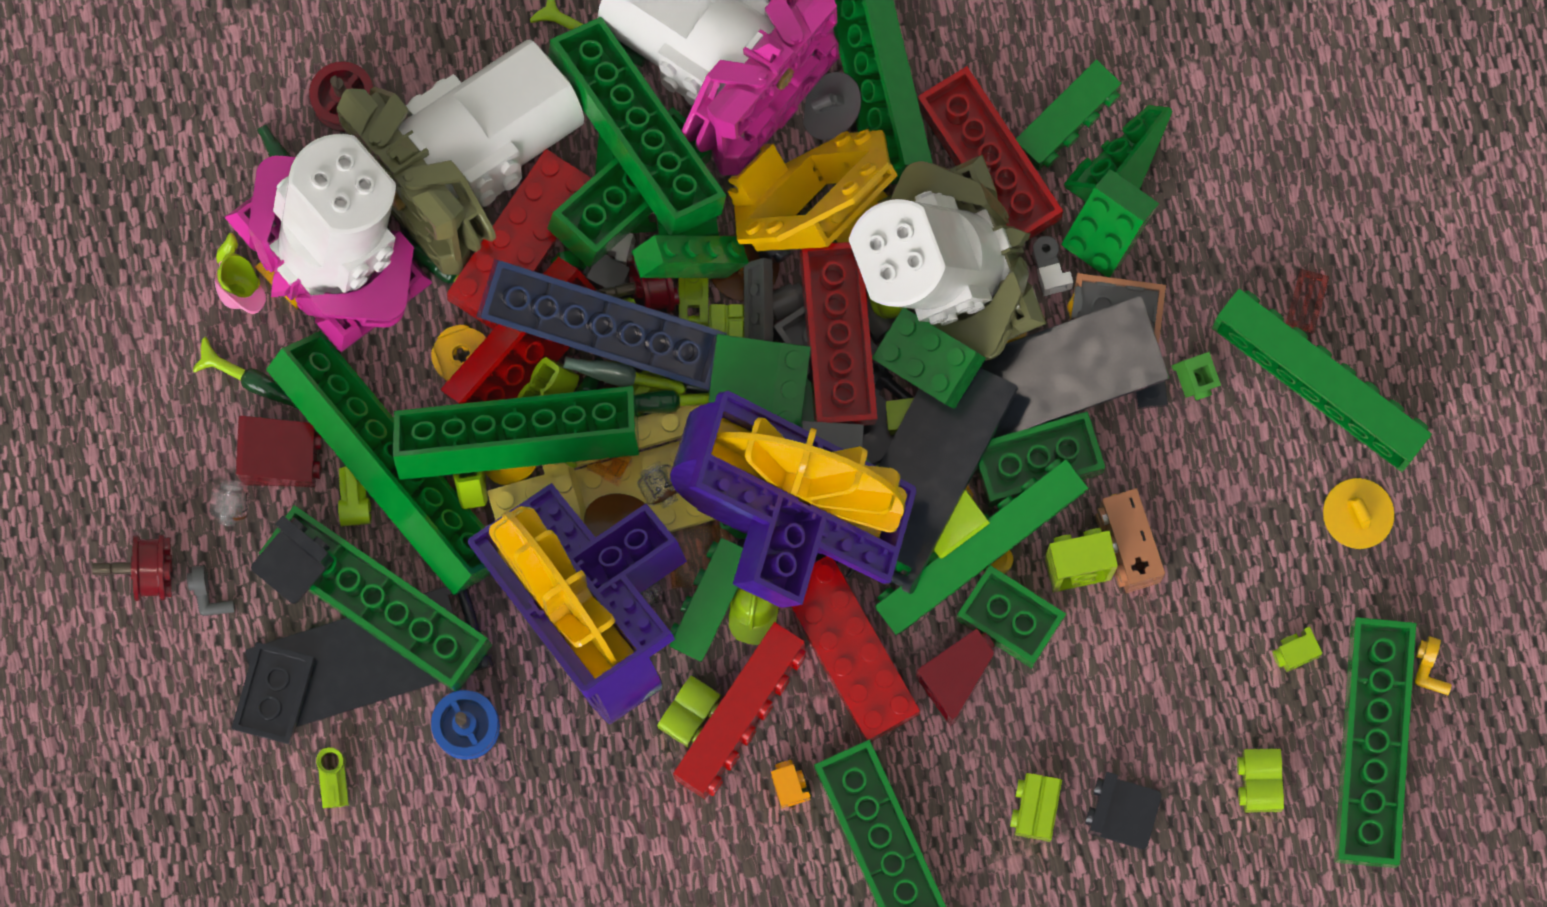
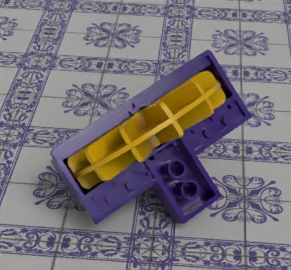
(789, 497)
(586, 593)

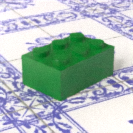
(1109, 223)
(928, 358)
(1011, 616)

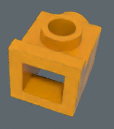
(789, 784)

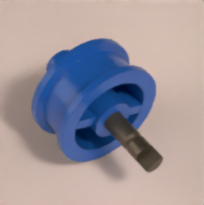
(465, 724)

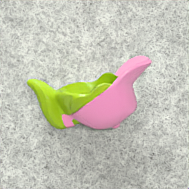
(237, 280)

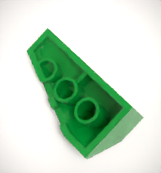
(1126, 155)

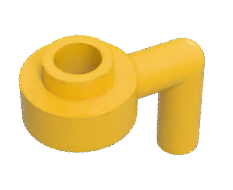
(1428, 652)

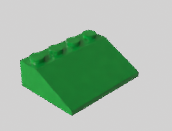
(762, 373)

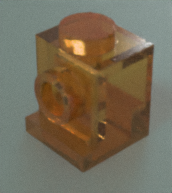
(613, 472)

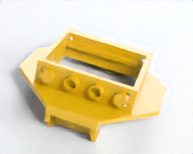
(776, 191)

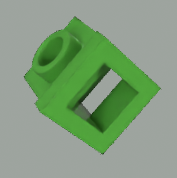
(1197, 368)

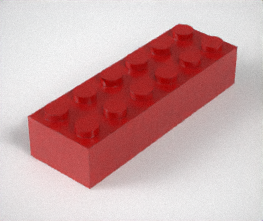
(972, 127)
(519, 230)
(838, 336)
(508, 356)
(853, 654)
(740, 710)

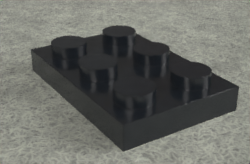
(273, 693)

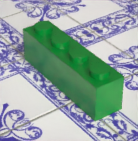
(1068, 114)
(689, 256)
(709, 603)

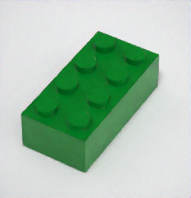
(1026, 453)

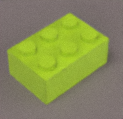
(1080, 560)

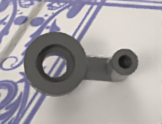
(199, 583)

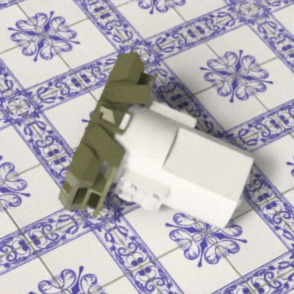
(462, 145)
(949, 256)

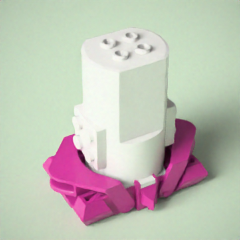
(733, 62)
(331, 237)

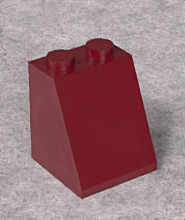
(277, 452)
(956, 673)

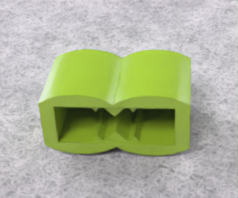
(550, 378)
(471, 489)
(689, 711)
(1261, 780)

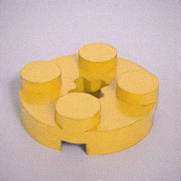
(447, 345)

